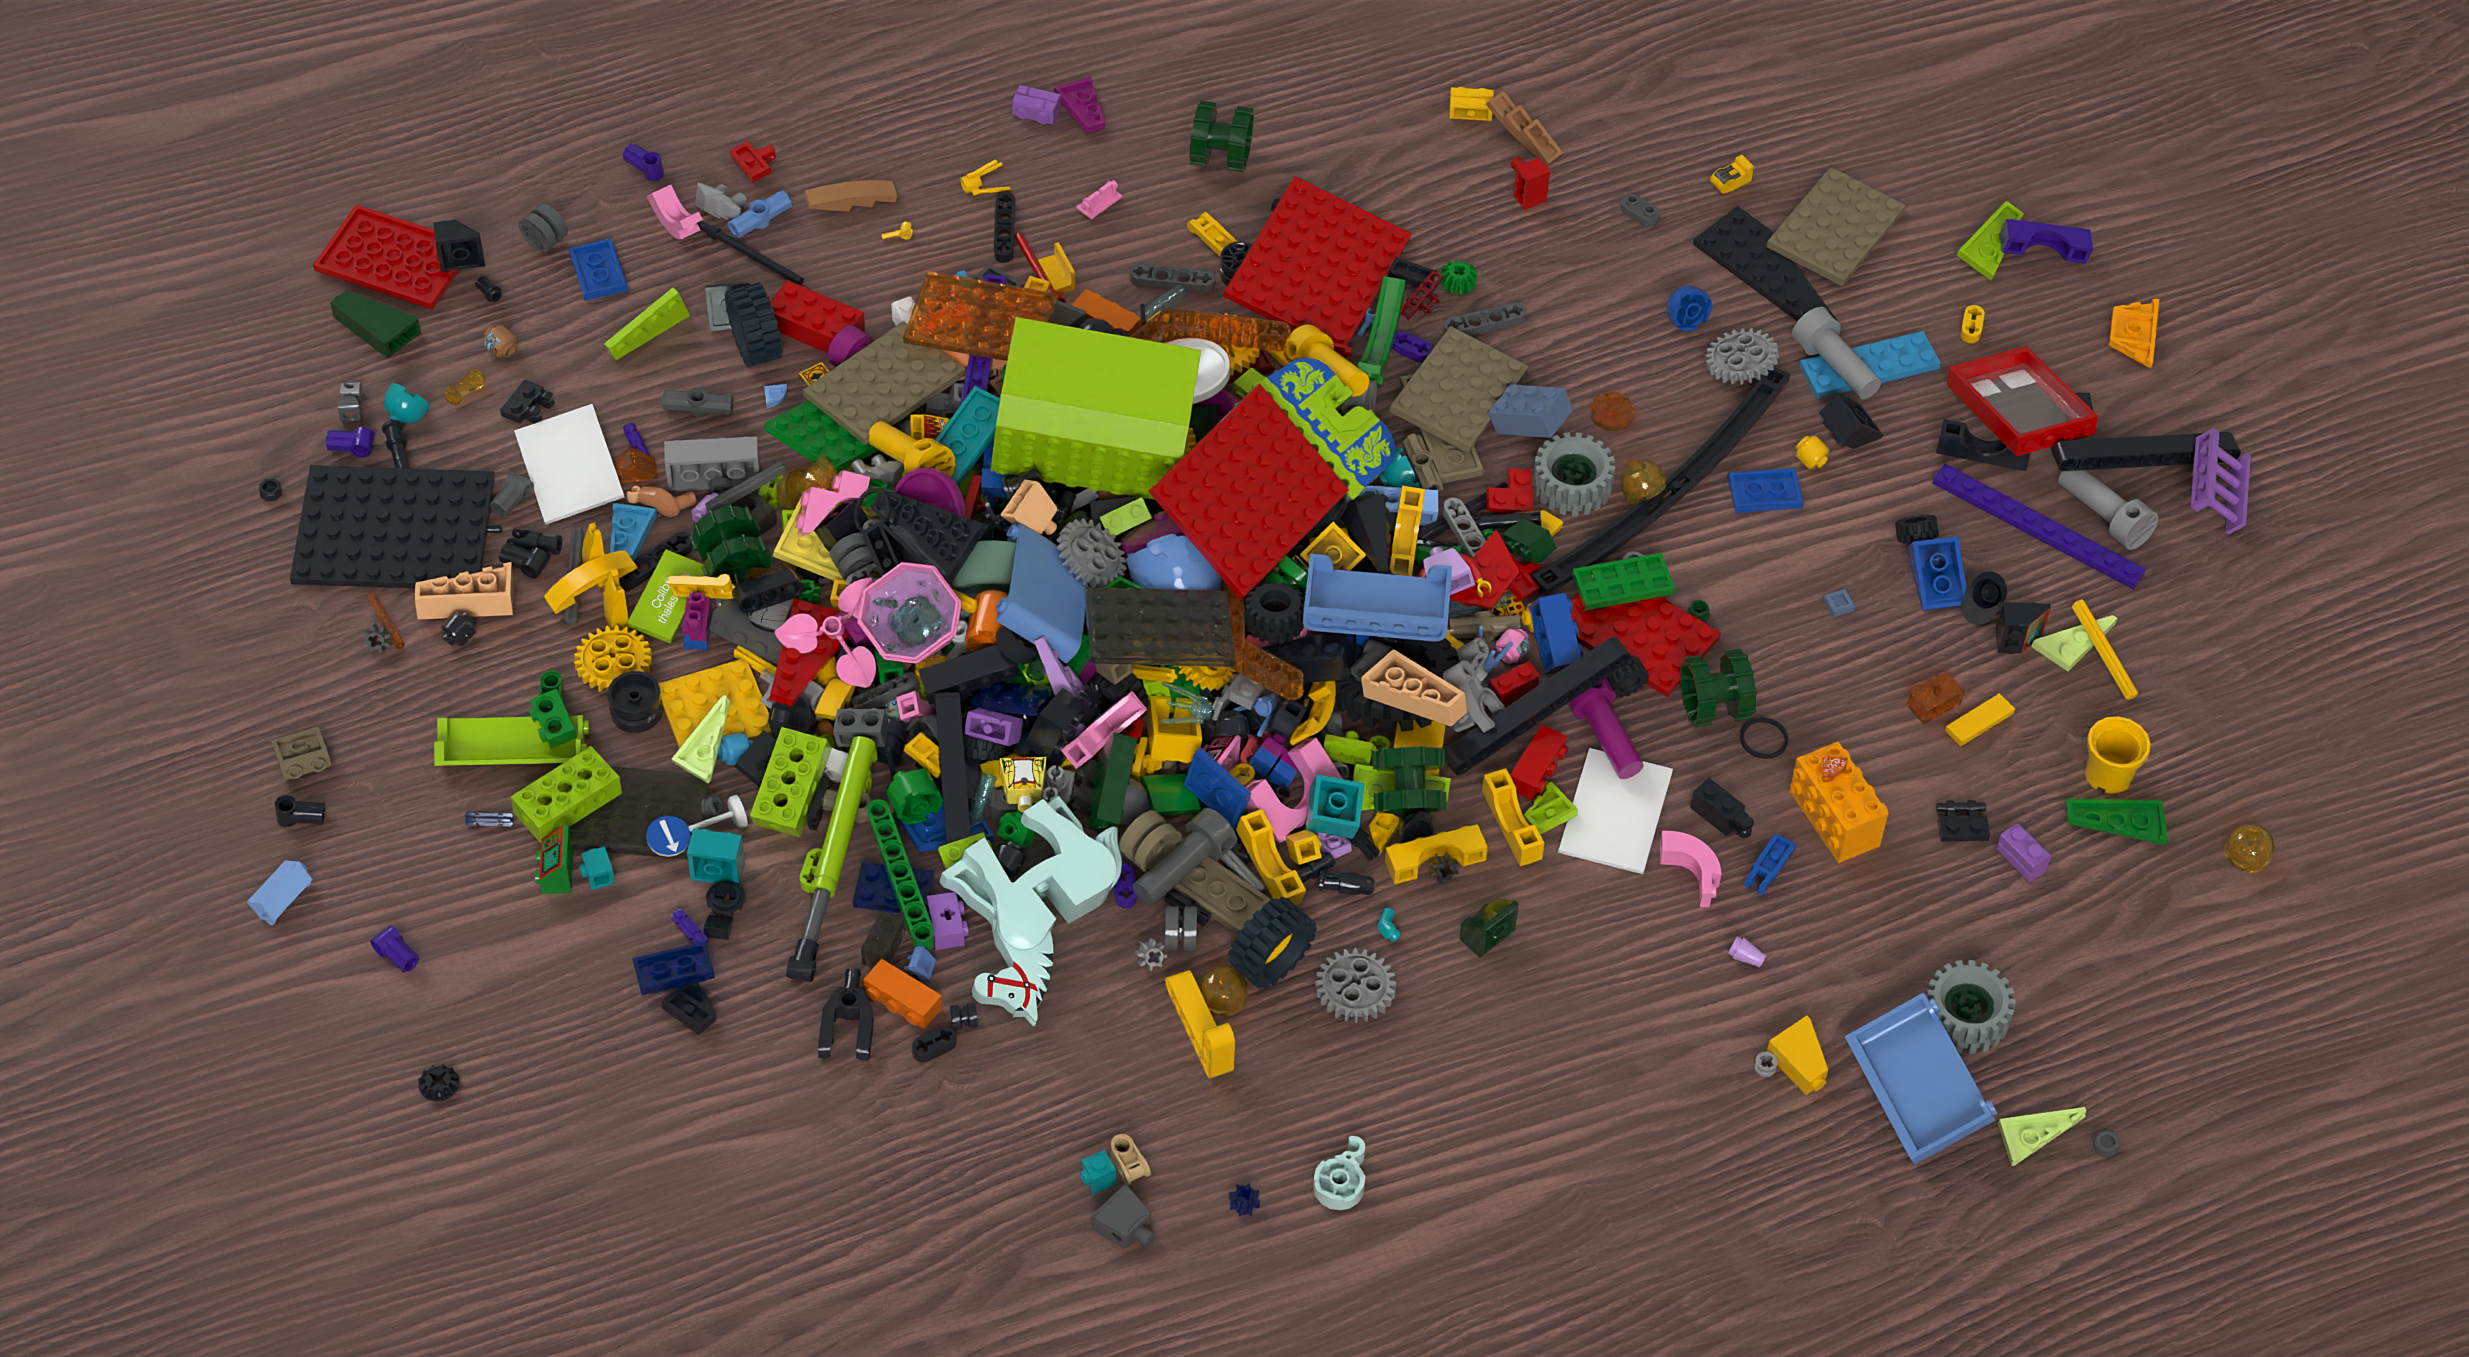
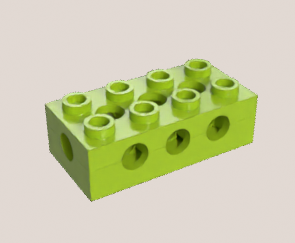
(781, 770)
(566, 794)

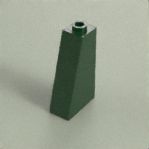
(375, 322)
(1111, 782)

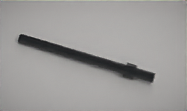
(716, 233)

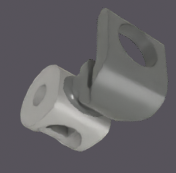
(350, 396)

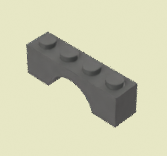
(734, 626)

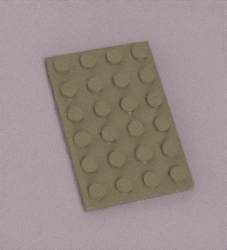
(1836, 226)
(883, 383)
(1457, 388)

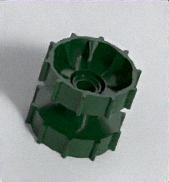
(1222, 136)
(730, 543)
(1731, 686)
(1409, 780)

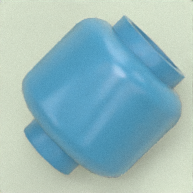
(733, 747)

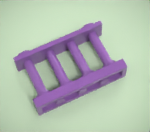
(2205, 485)

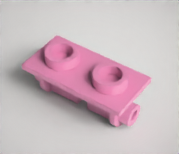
(1100, 200)

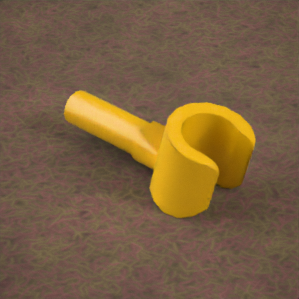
(905, 232)

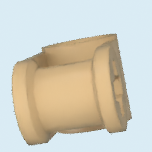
(1131, 1163)

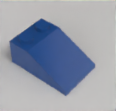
(1938, 572)

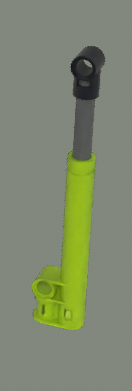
(854, 782)

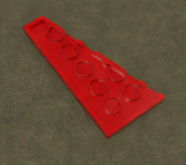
(798, 669)

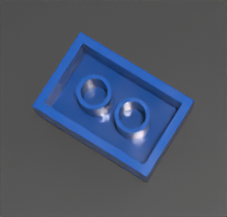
(1555, 632)

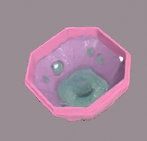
(900, 598)

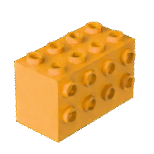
(1840, 810)

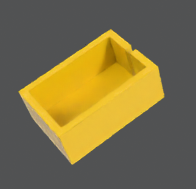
(1171, 741)

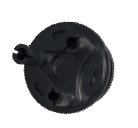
(1010, 486)

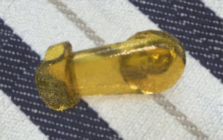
(473, 381)

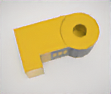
(1733, 175)

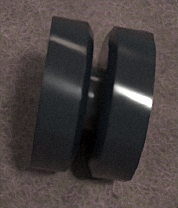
(635, 701)

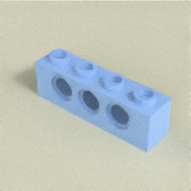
(1430, 503)

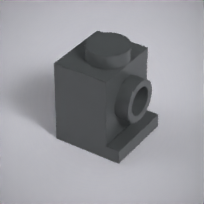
(999, 805)

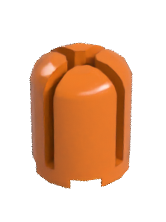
(982, 623)

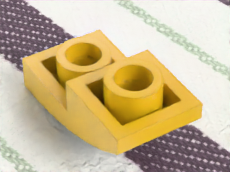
(833, 698)

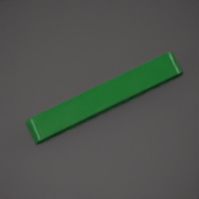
(900, 865)

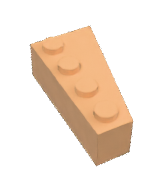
(475, 594)
(1413, 689)

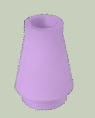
(1746, 952)

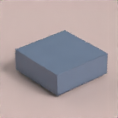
(1839, 603)

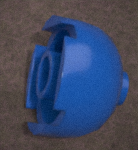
(1688, 307)

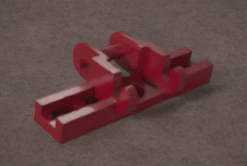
(1414, 305)

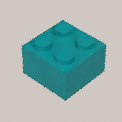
(1334, 806)
(715, 856)

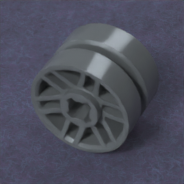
(543, 227)
(851, 555)
(1180, 928)

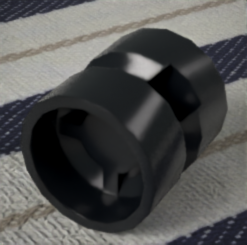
(895, 741)

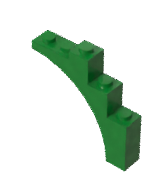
(1383, 332)

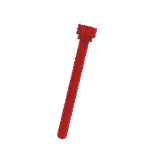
(1034, 263)

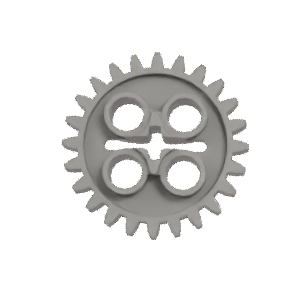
(1742, 356)
(1091, 553)
(1355, 985)

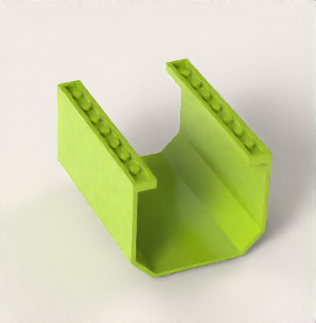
(1093, 408)

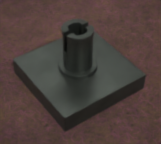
(716, 304)

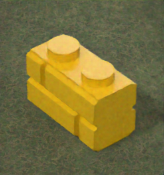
(1470, 104)

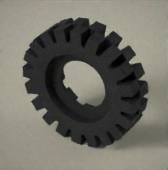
(1431, 655)

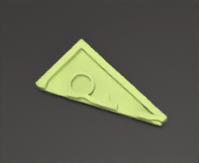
(2070, 645)
(701, 748)
(2030, 1132)

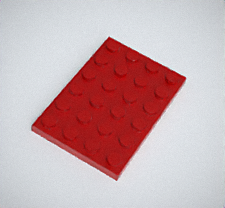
(386, 257)
(1649, 630)

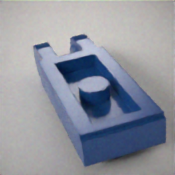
(1771, 862)

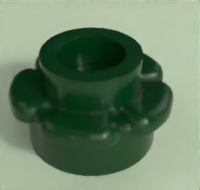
(1701, 607)

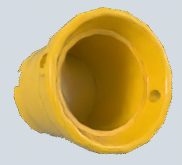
(2115, 753)

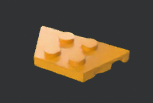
(2135, 330)

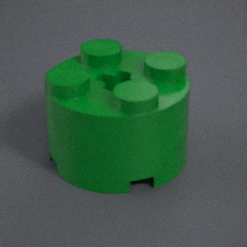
(914, 795)

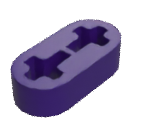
(1411, 346)
(1125, 885)

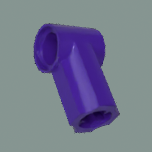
(646, 161)
(357, 442)
(391, 944)

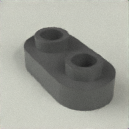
(1640, 210)

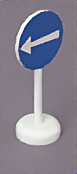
(671, 835)

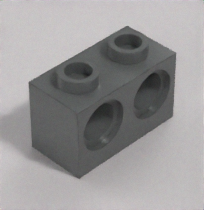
(860, 722)

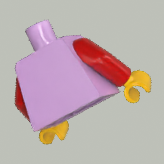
(1464, 569)

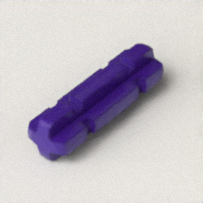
(634, 438)
(688, 927)

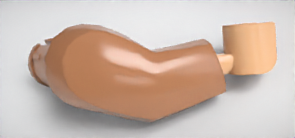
(661, 500)

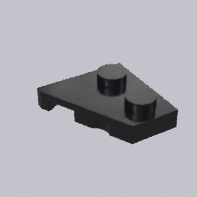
(690, 1007)

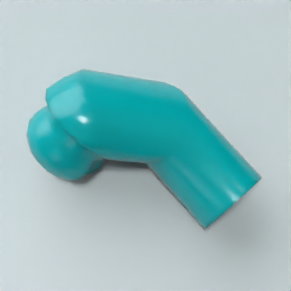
(1386, 927)

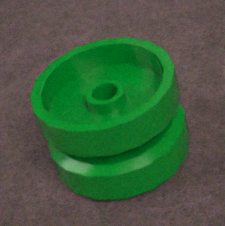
(1295, 574)

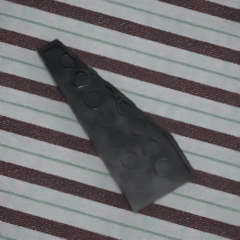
(1740, 247)

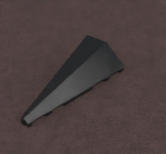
(1368, 524)

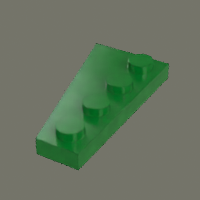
(2125, 818)

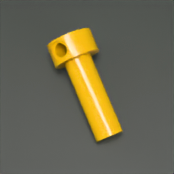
(1312, 343)
(909, 451)

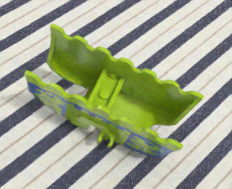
(1352, 445)

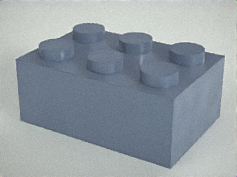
(1530, 411)

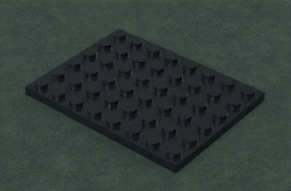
(390, 525)

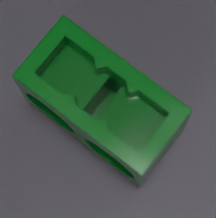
(555, 718)

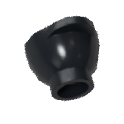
(1415, 826)

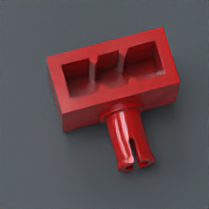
(1530, 182)

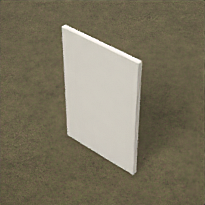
(569, 464)
(1615, 814)

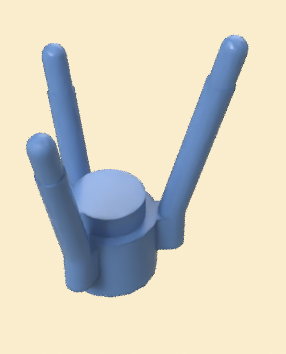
(1490, 662)
(1263, 706)

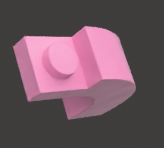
(672, 213)
(1695, 855)

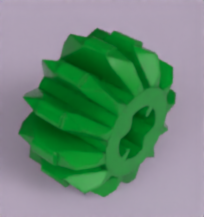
(1459, 277)

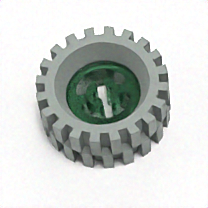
(1577, 459)
(1972, 989)

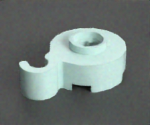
(1341, 1169)

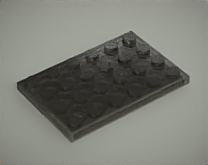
(1159, 627)
(645, 797)

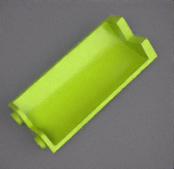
(502, 741)

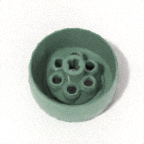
(986, 568)

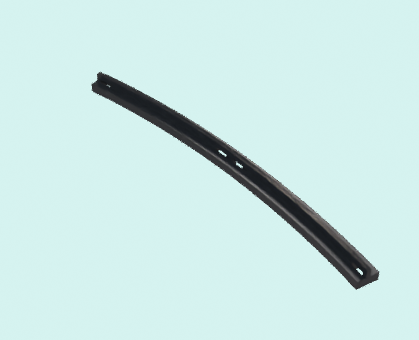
(1649, 510)

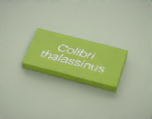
(658, 609)

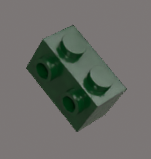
(1529, 541)

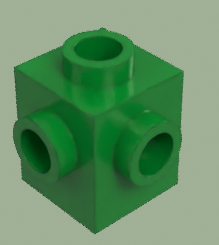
(1013, 830)

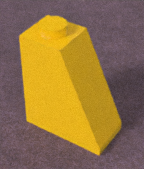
(1800, 1056)

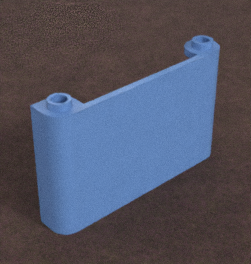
(1043, 594)
(1377, 602)
(1920, 1078)

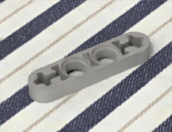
(1464, 516)

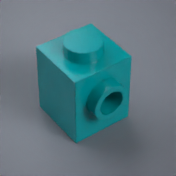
(597, 868)
(1098, 1172)

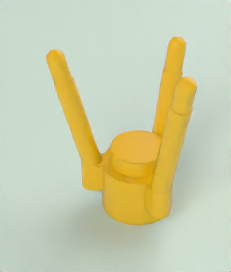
(972, 180)

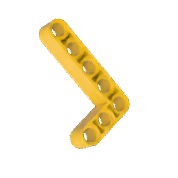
(1212, 1043)

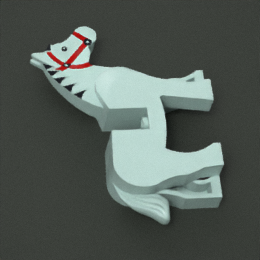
(1020, 921)

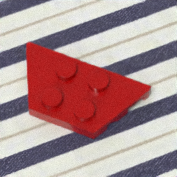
(1497, 569)

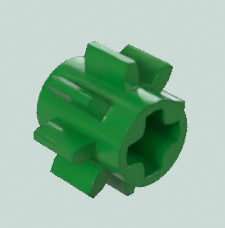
(810, 592)

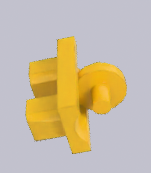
(1143, 762)

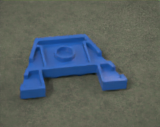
(931, 833)

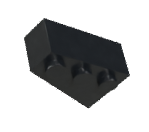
(888, 548)

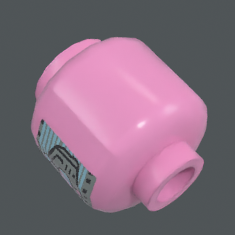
(1520, 645)

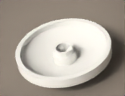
(1213, 367)

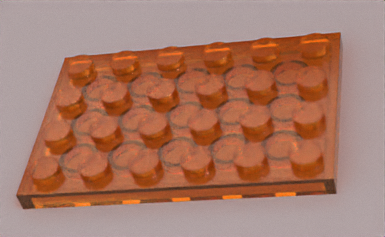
(973, 314)

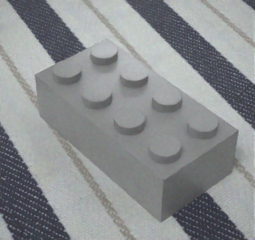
(696, 462)

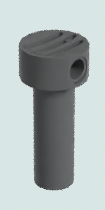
(1206, 836)

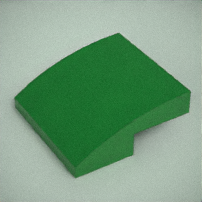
(1169, 795)

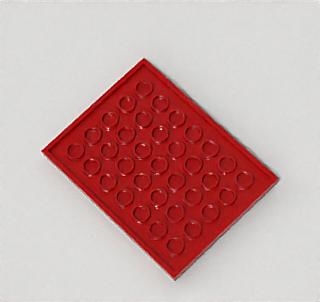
(1317, 262)
(1249, 491)

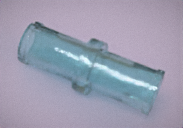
(982, 797)

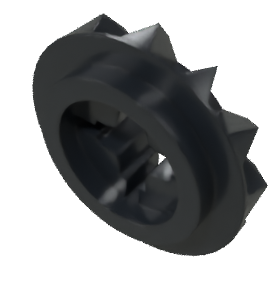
(719, 891)
(439, 1092)

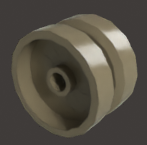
(1149, 840)

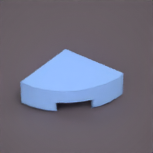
(775, 394)

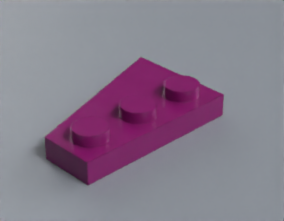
(1082, 104)

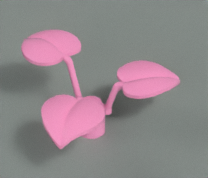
(800, 632)

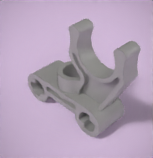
(1468, 677)

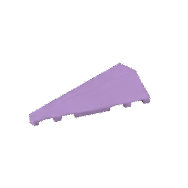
(1058, 675)

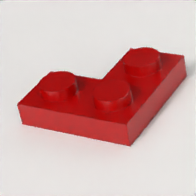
(1515, 497)

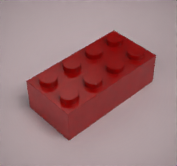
(812, 316)

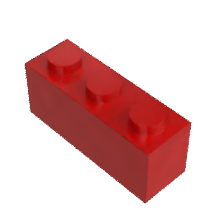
(1539, 762)

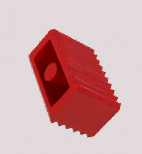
(1514, 683)

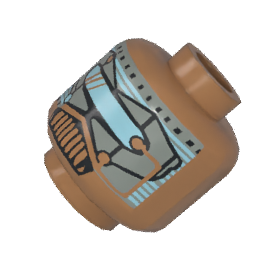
(500, 341)

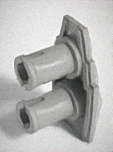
(717, 203)
(882, 470)
(1057, 784)

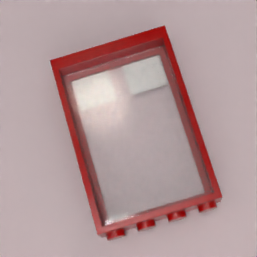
(2021, 400)

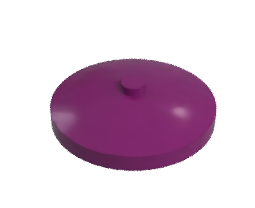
(932, 488)
(1149, 530)

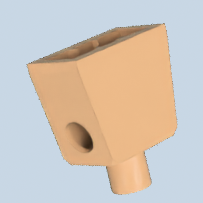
(1032, 508)

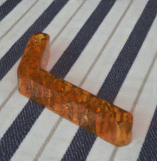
(1215, 328)
(1256, 662)

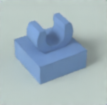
(920, 963)

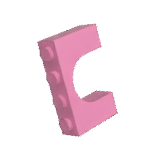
(1310, 760)

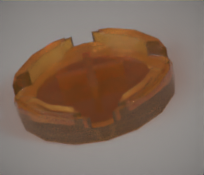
(1612, 411)

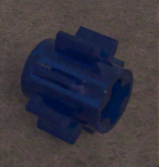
(1244, 1200)

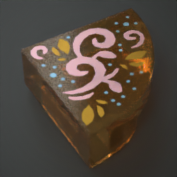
(1833, 768)

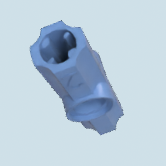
(759, 214)

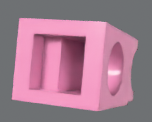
(913, 703)

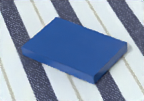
(598, 269)
(1765, 490)
(1217, 788)

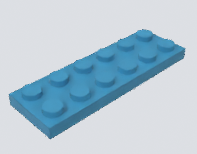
(1887, 359)

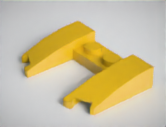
(614, 596)

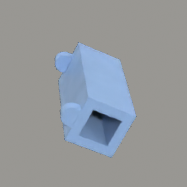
(280, 890)

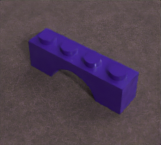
(2070, 242)

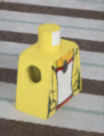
(1023, 780)

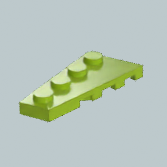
(1984, 247)
(650, 323)
(1381, 781)

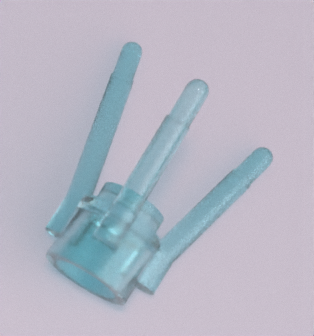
(1200, 709)

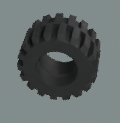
(1274, 612)
(1113, 693)

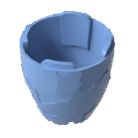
(1172, 564)

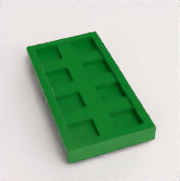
(1623, 581)

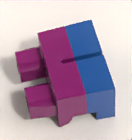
(697, 622)
(1266, 756)

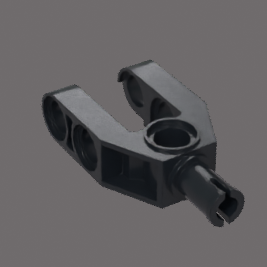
(836, 1008)

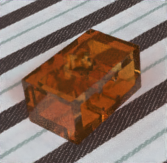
(1934, 697)

